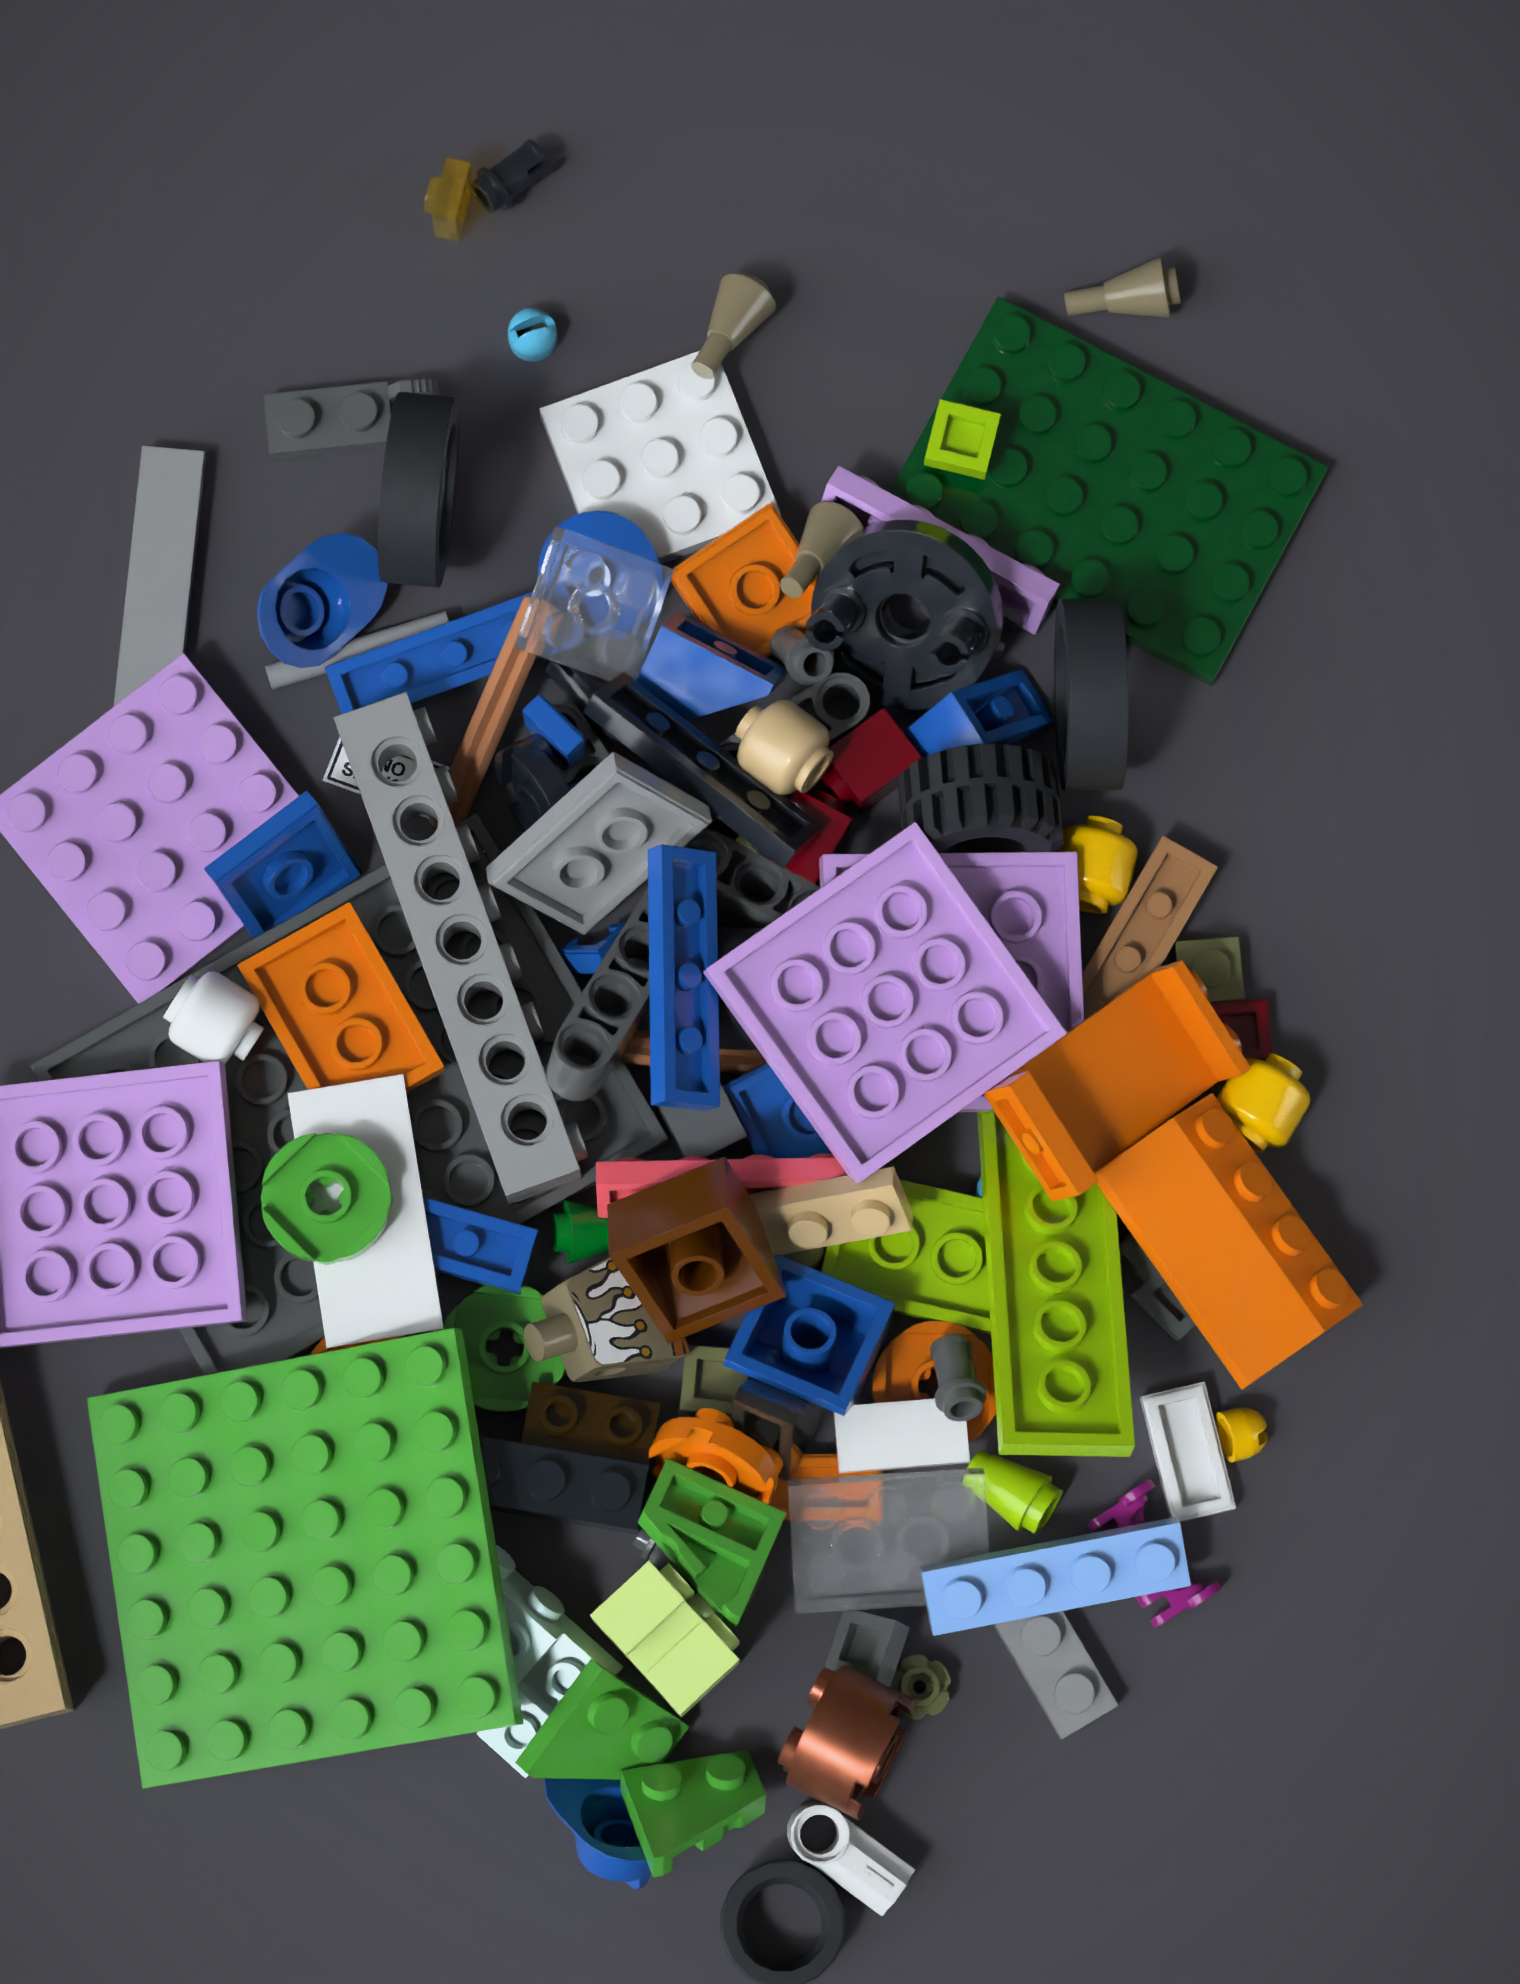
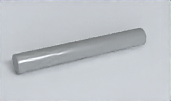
(283, 674)

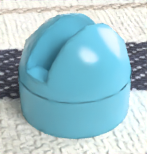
(537, 343)

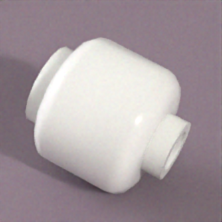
(213, 1018)

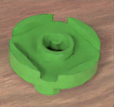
(326, 1160)
(482, 1319)

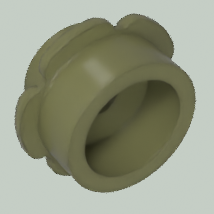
(936, 1679)

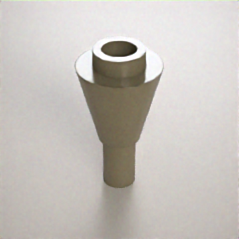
(1140, 291)
(739, 309)
(823, 534)

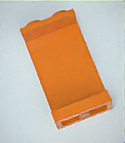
(1116, 1078)

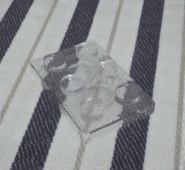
(867, 1535)

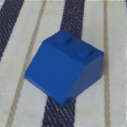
(815, 1339)

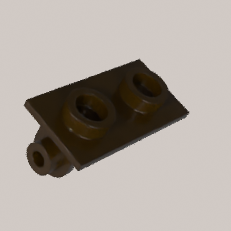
(590, 1422)

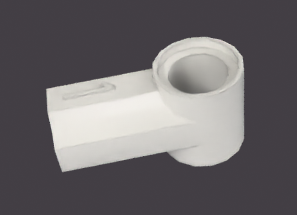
(853, 1859)

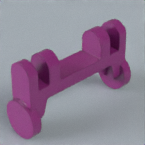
(1131, 1512)

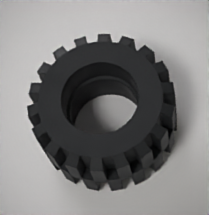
(984, 800)

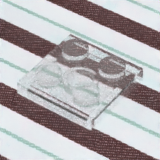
(593, 606)

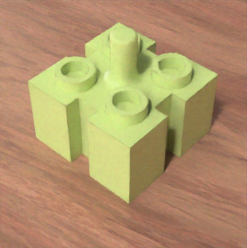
(669, 1635)

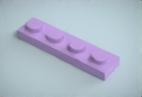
(1019, 584)

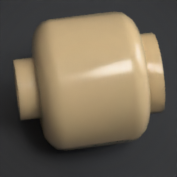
(783, 747)

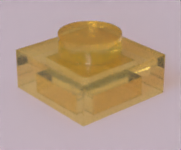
(449, 198)

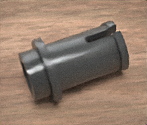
(800, 658)
(959, 1391)

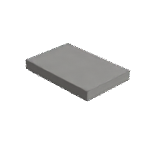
(596, 843)

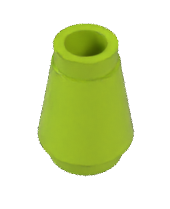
(1017, 1492)

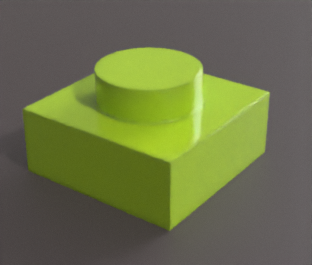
(962, 439)

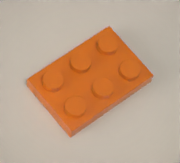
(339, 1006)

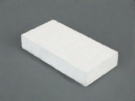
(898, 1437)
(1187, 1452)

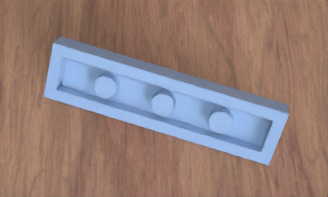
(1055, 1576)

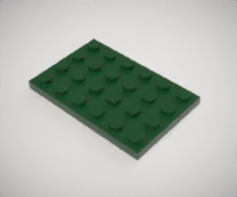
(1118, 488)

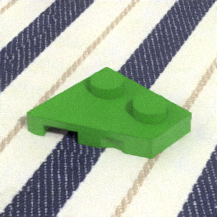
(711, 1535)
(601, 1730)
(690, 1803)

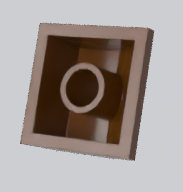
(694, 1250)

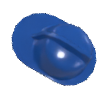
(320, 600)
(601, 1828)

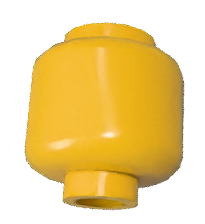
(1103, 862)
(1266, 1101)

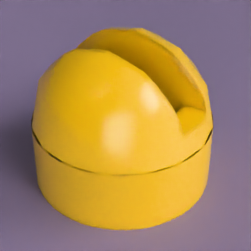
(1241, 1433)

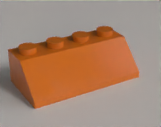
(1226, 1240)

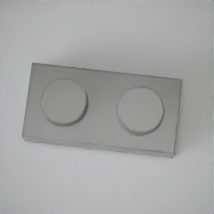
(1057, 1670)

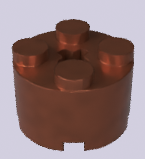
(846, 1740)

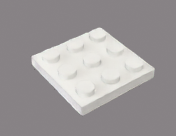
(661, 454)

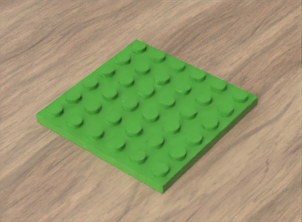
(304, 1559)

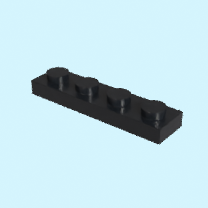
(701, 769)

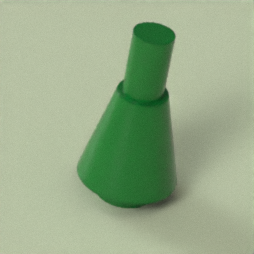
(579, 1232)

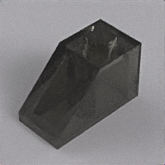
(776, 1421)

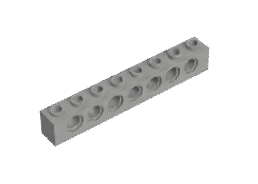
(370, 740)

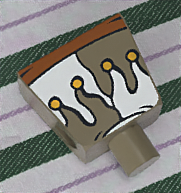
(600, 1329)

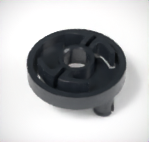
(856, 613)

